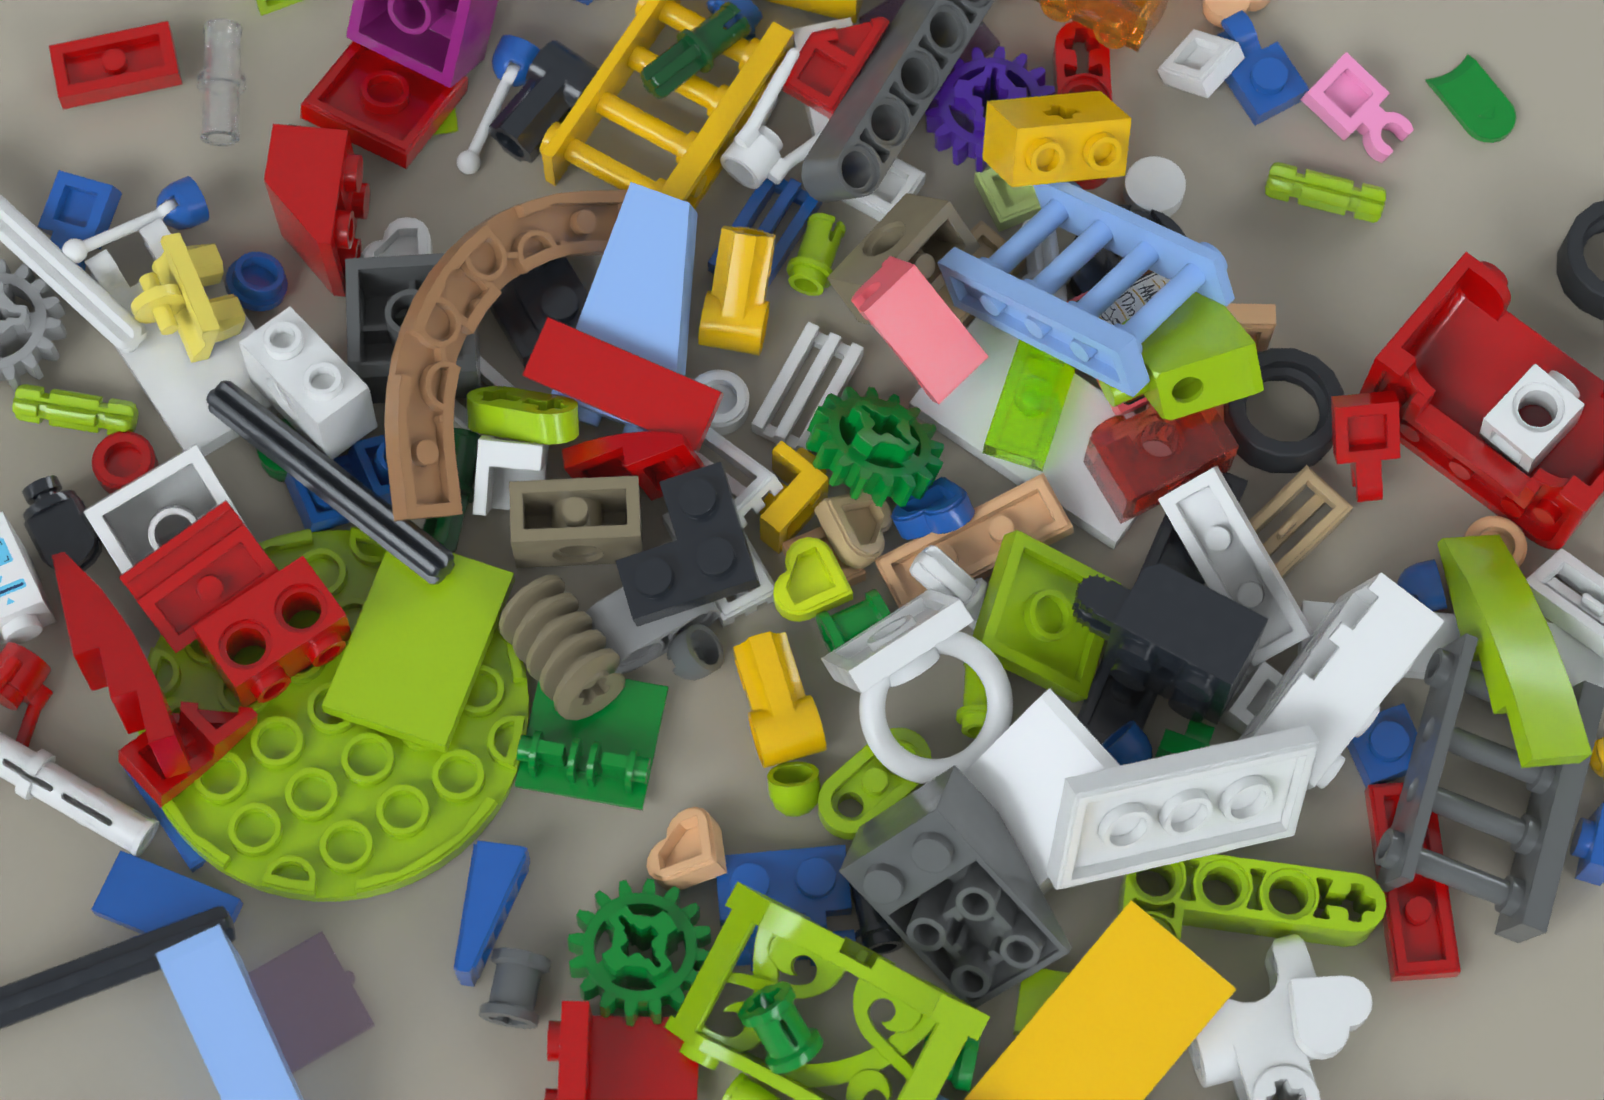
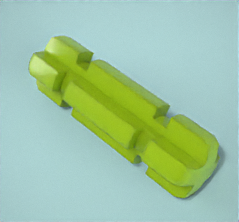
(1325, 192)
(74, 410)

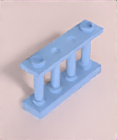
(1073, 328)

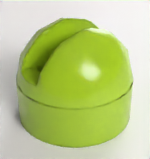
(794, 787)

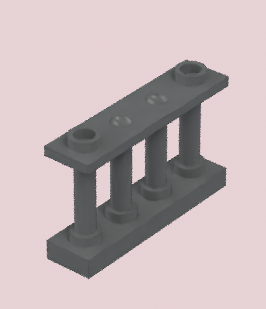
(1537, 837)

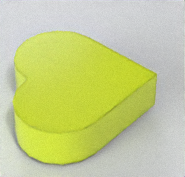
(810, 582)

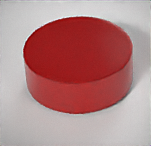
(122, 459)

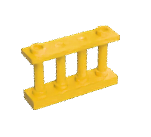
(695, 152)

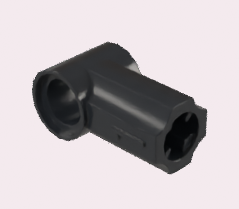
(550, 92)

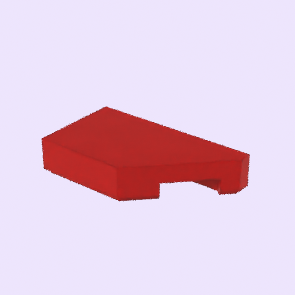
(831, 64)

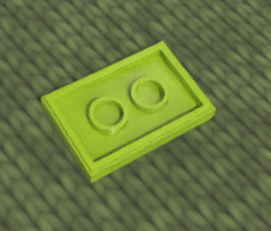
(418, 650)

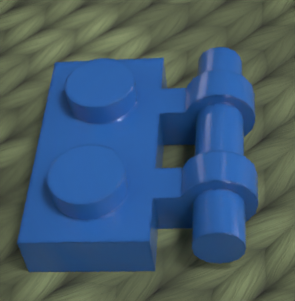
(795, 877)

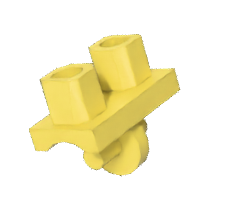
(178, 301)

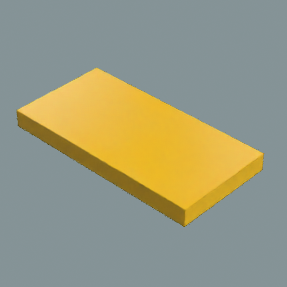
(1112, 1020)

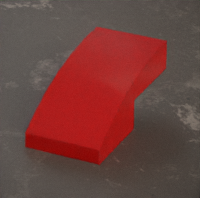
(641, 454)

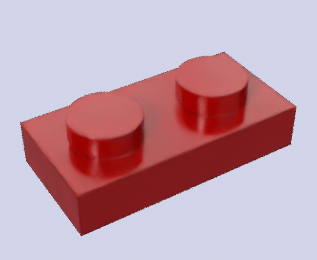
(115, 65)

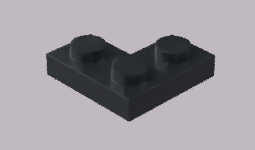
(706, 559)

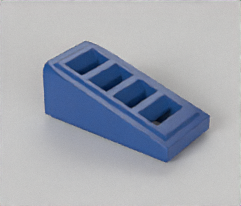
(491, 890)

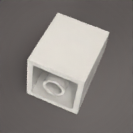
(1027, 772)

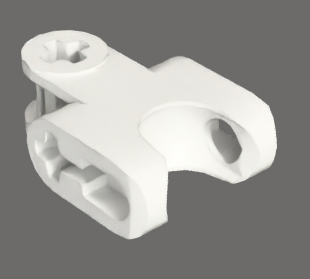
(1256, 1039)

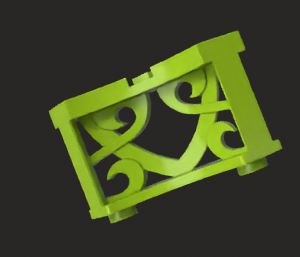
(779, 941)

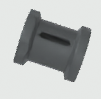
(515, 988)

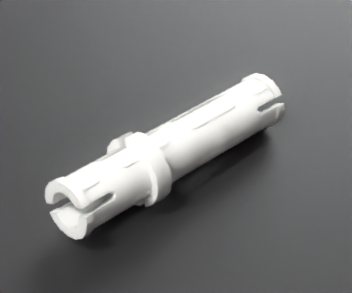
(40, 777)

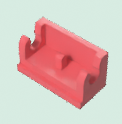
(919, 327)

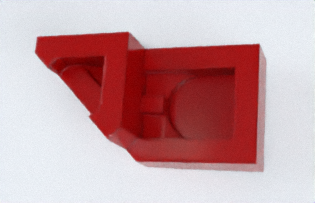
(206, 740)

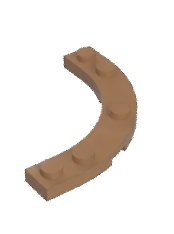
(450, 308)

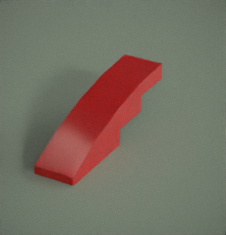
(115, 660)

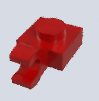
(1363, 435)

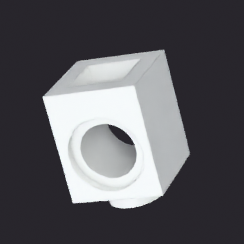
(1520, 442)

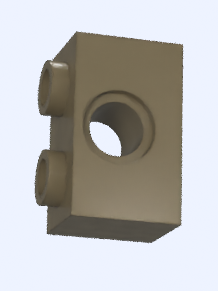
(915, 231)
(575, 521)

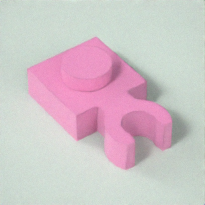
(1350, 101)

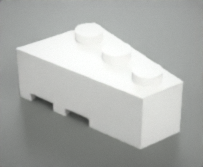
(1348, 670)

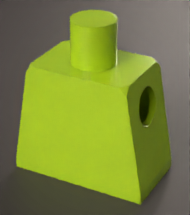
(1196, 361)

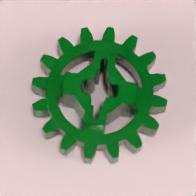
(874, 446)
(619, 969)

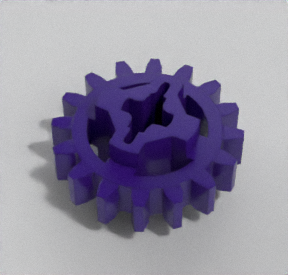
(961, 102)

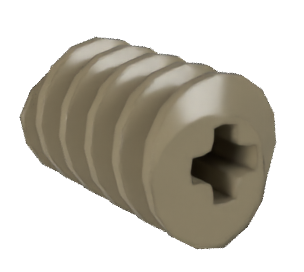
(561, 648)

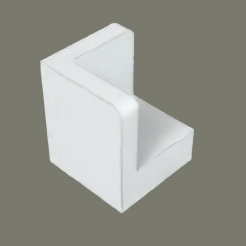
(501, 462)

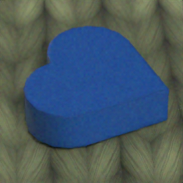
(939, 511)

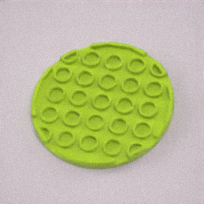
(326, 803)

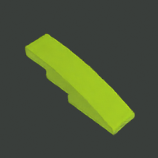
(1514, 650)

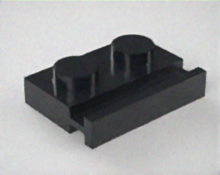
(534, 296)

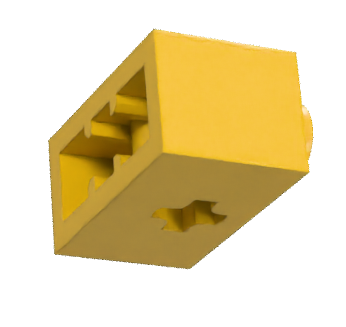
(1056, 138)

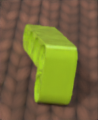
(1252, 909)

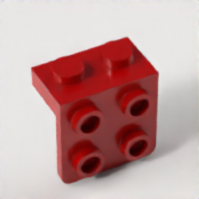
(617, 1061)

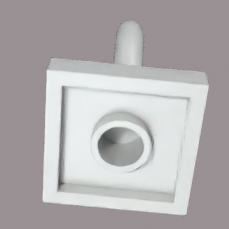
(902, 649)

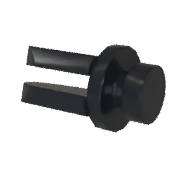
(59, 523)

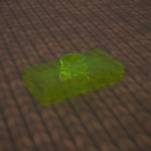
(1029, 408)

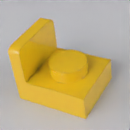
(795, 503)

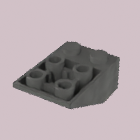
(956, 888)

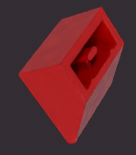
(318, 197)

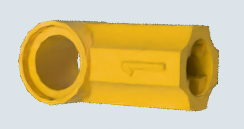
(736, 308)
(781, 715)

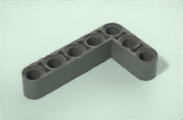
(889, 97)

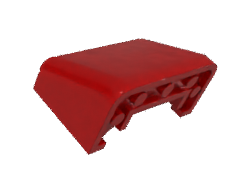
(1454, 368)

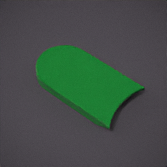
(1475, 101)

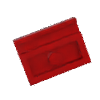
(197, 573)

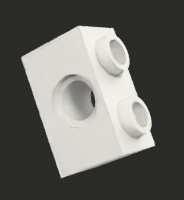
(308, 383)

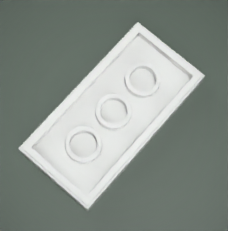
(969, 412)
(1180, 806)

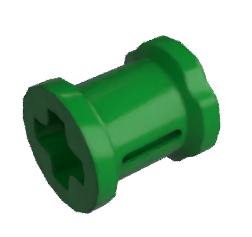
(851, 621)
(780, 1027)

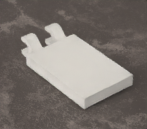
(164, 368)

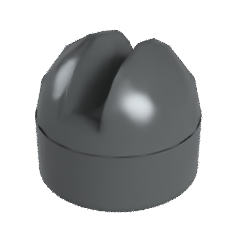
(707, 646)

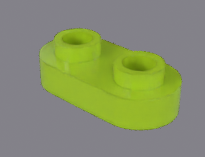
(868, 783)

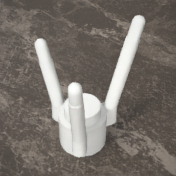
(756, 148)

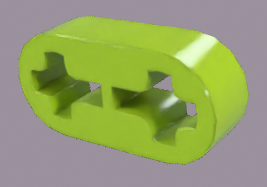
(523, 415)

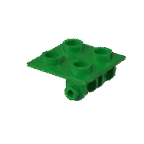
(598, 756)

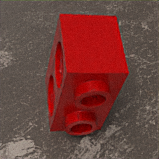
(262, 620)

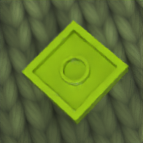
(1031, 618)

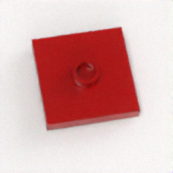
(381, 104)

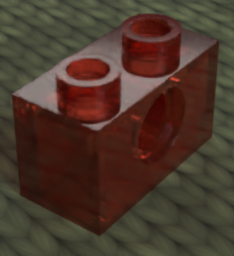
(1135, 478)

